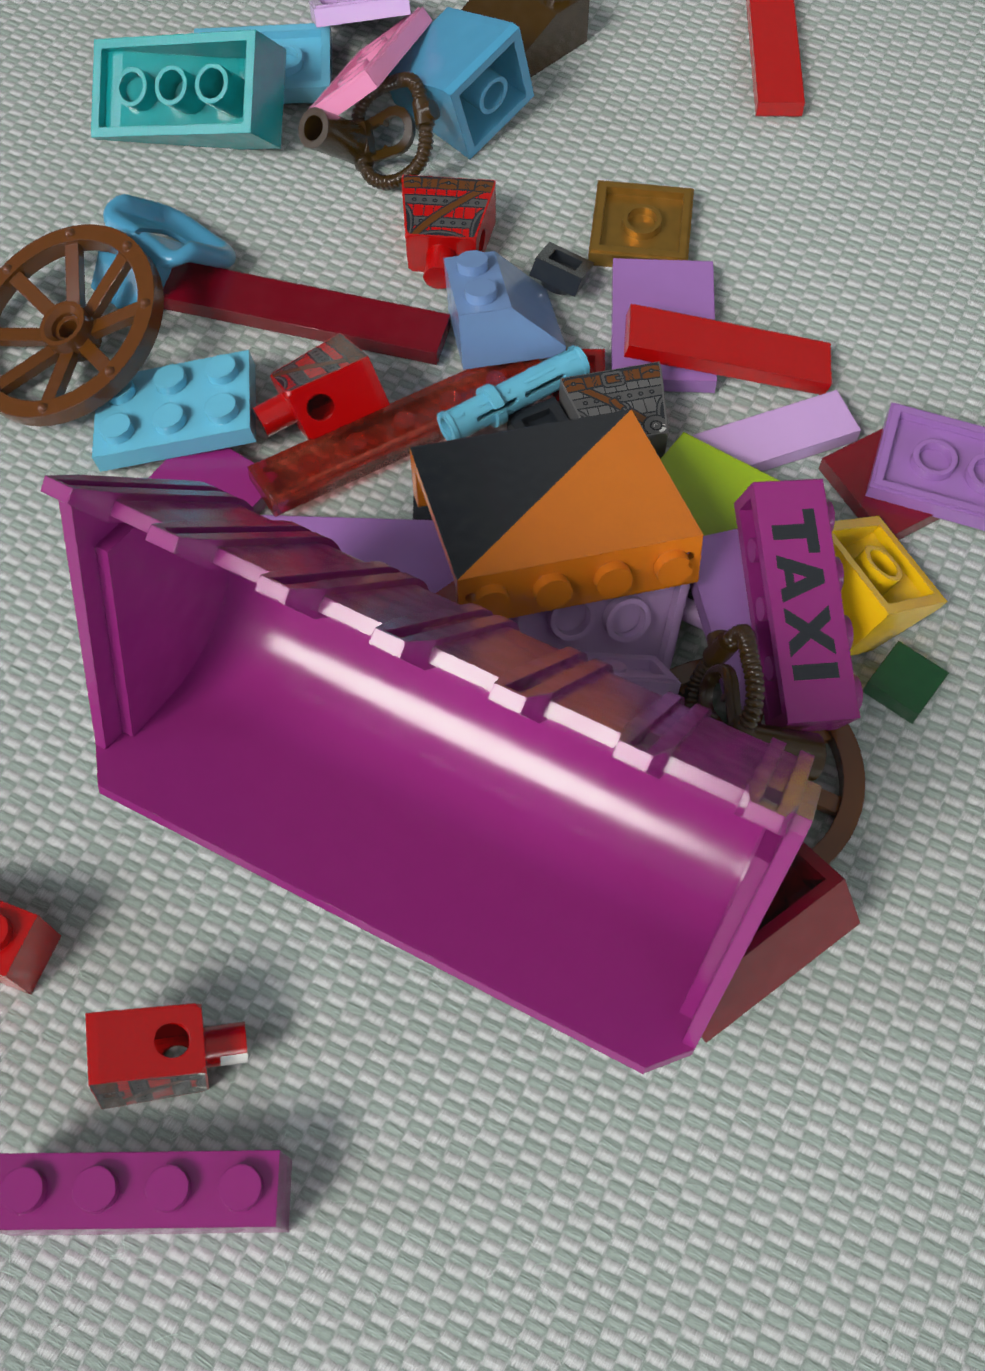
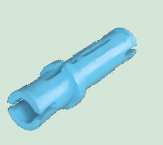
(497, 402)

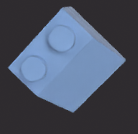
(498, 312)

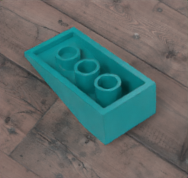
(190, 90)

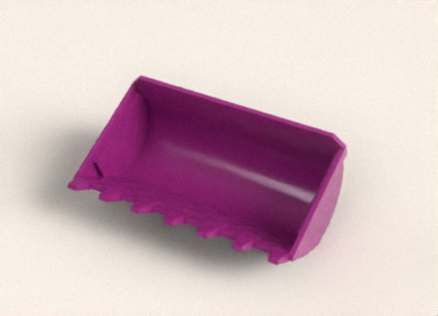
(426, 765)

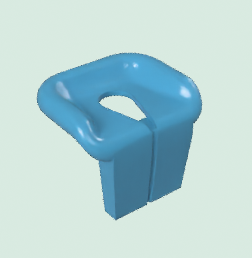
(139, 219)

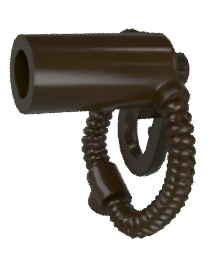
(354, 138)
(712, 667)

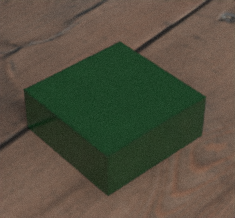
(905, 682)

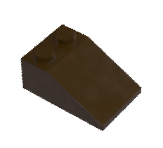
(546, 26)

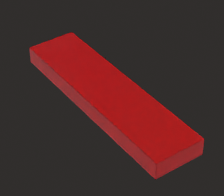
(775, 58)
(727, 349)

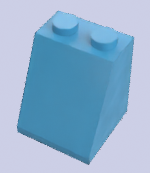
(472, 72)

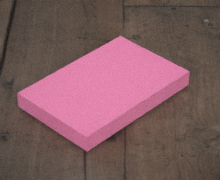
(373, 63)

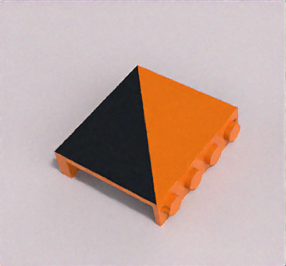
(557, 514)

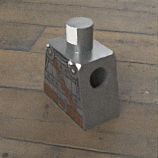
(619, 390)

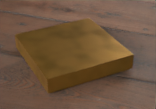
(640, 222)

